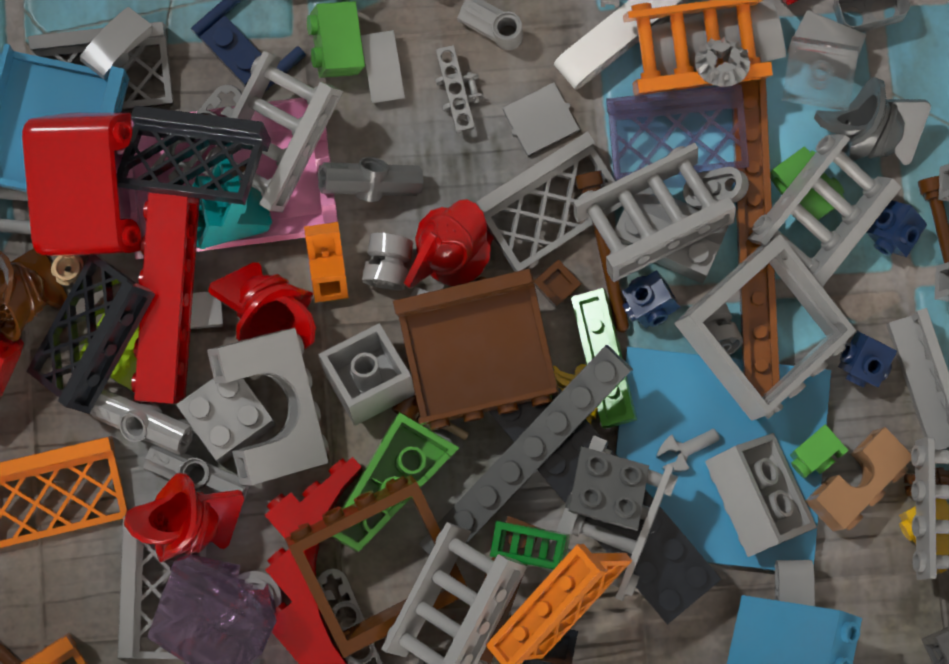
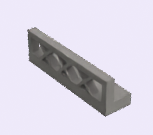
(924, 373)

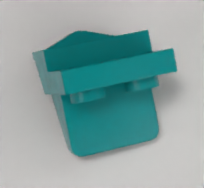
(229, 221)

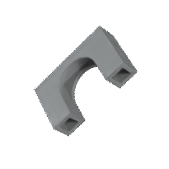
(300, 440)

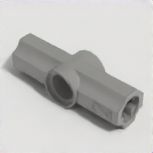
(142, 422)
(168, 464)

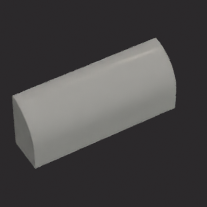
(766, 31)

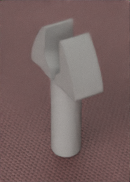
(687, 448)

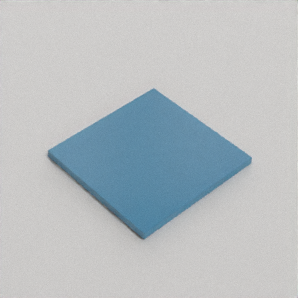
(685, 399)

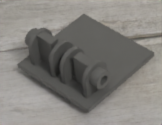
(608, 488)

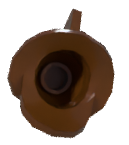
(25, 290)

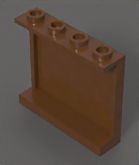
(477, 349)

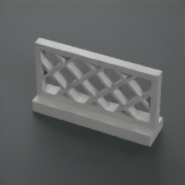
(75, 43)
(526, 184)
(131, 597)

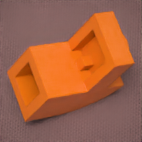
(326, 262)

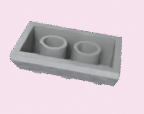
(691, 261)
(760, 494)

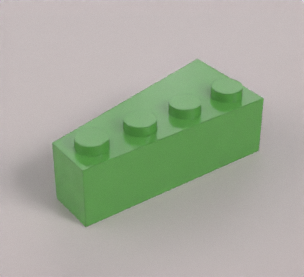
(403, 451)

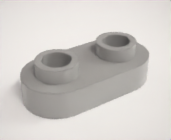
(719, 185)

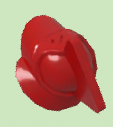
(451, 245)
(265, 303)
(185, 519)

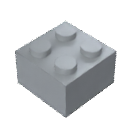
(367, 374)
(226, 417)

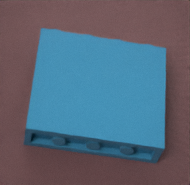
(47, 87)
(792, 634)

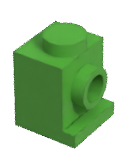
(817, 452)

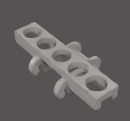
(458, 78)

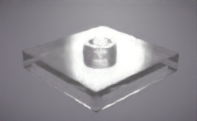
(820, 73)

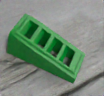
(561, 547)

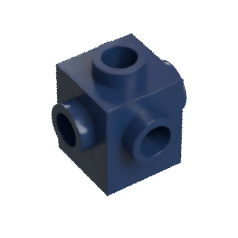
(897, 229)
(649, 300)
(866, 360)

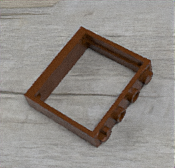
(340, 519)

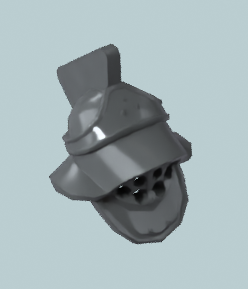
(878, 124)

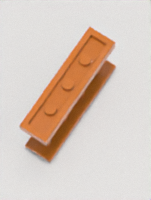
(684, 74)

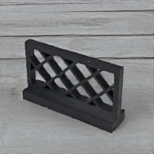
(204, 131)
(104, 343)

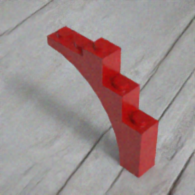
(301, 623)

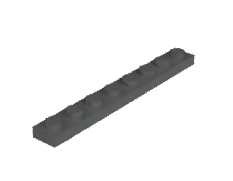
(536, 444)

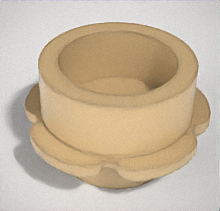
(59, 265)

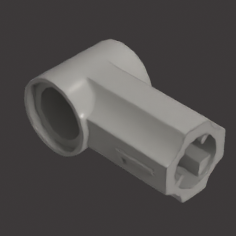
(489, 21)

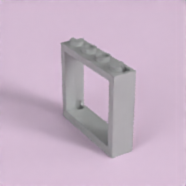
(809, 294)

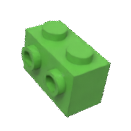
(336, 39)

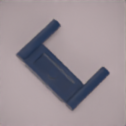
(232, 46)

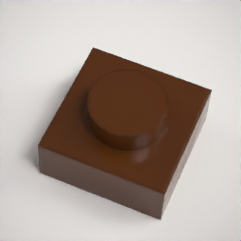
(557, 283)

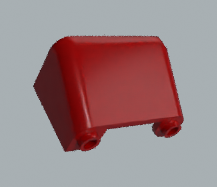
(75, 184)

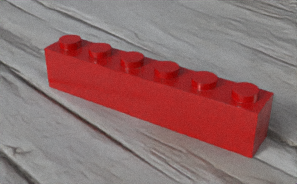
(169, 273)

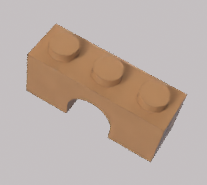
(881, 461)

